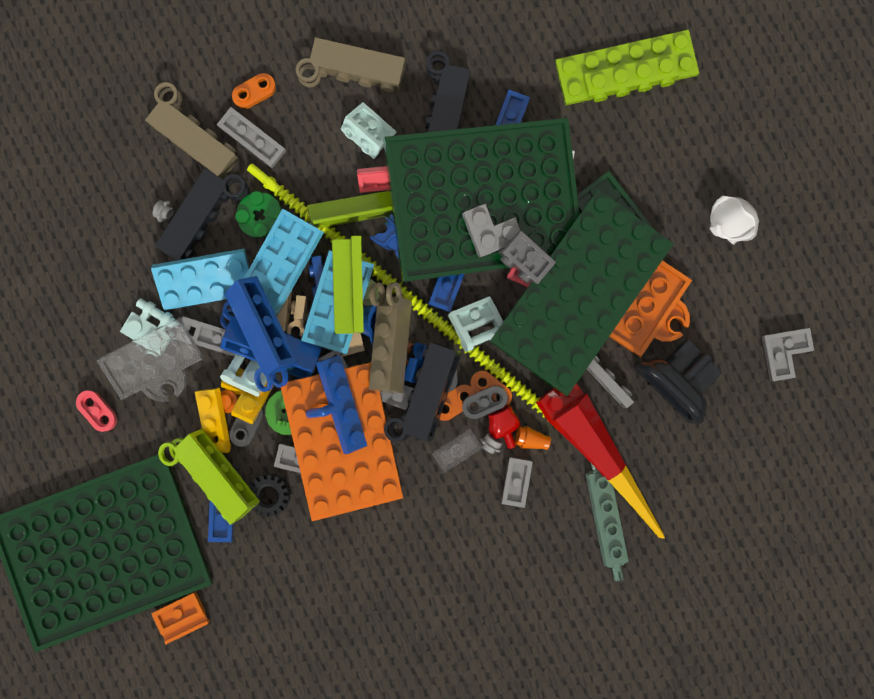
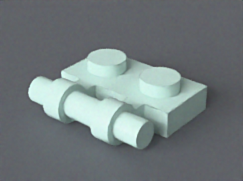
(139, 325)

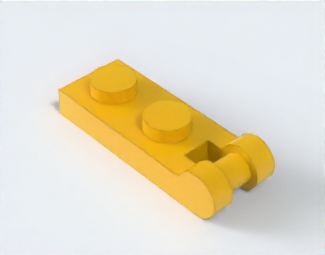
(213, 417)

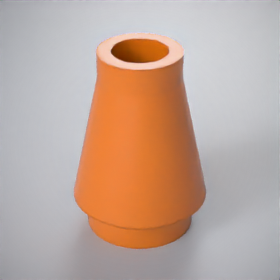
(531, 439)

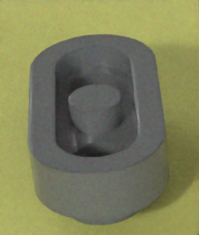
(485, 402)
(249, 430)

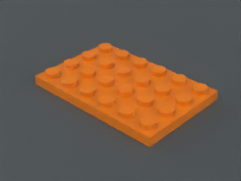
(336, 480)

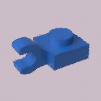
(415, 364)

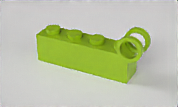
(212, 473)

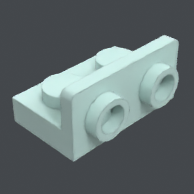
(366, 129)

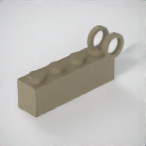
(353, 64)
(188, 135)
(390, 339)

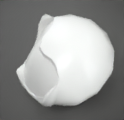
(734, 219)

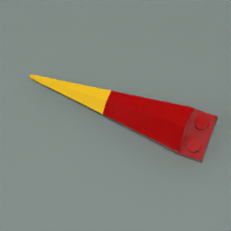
(582, 427)

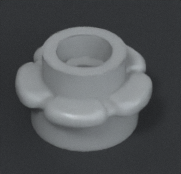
(163, 211)
(491, 444)

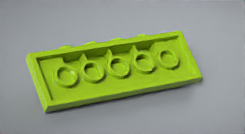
(627, 68)

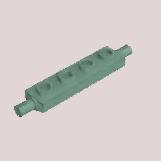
(607, 522)

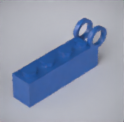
(261, 331)
(235, 342)

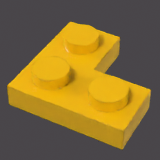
(248, 405)

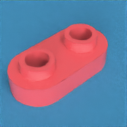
(96, 412)

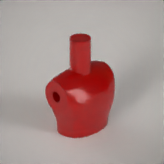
(503, 423)

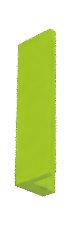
(350, 209)
(348, 285)

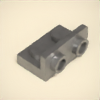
(526, 258)

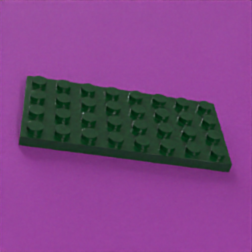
(584, 295)

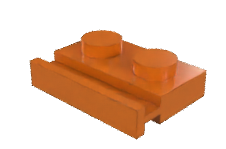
(180, 617)

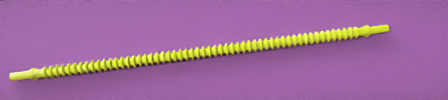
(271, 184)

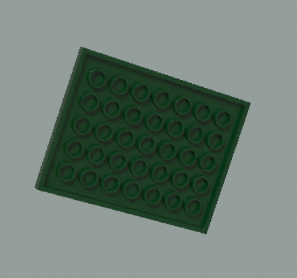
(511, 168)
(101, 552)

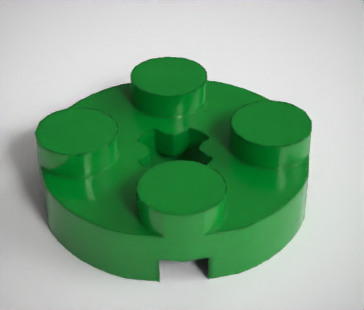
(256, 202)

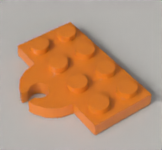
(653, 310)

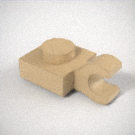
(299, 309)

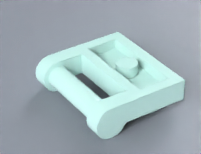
(473, 317)
(246, 381)

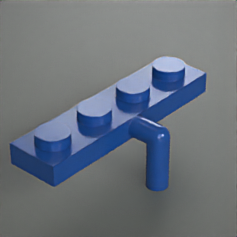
(339, 405)

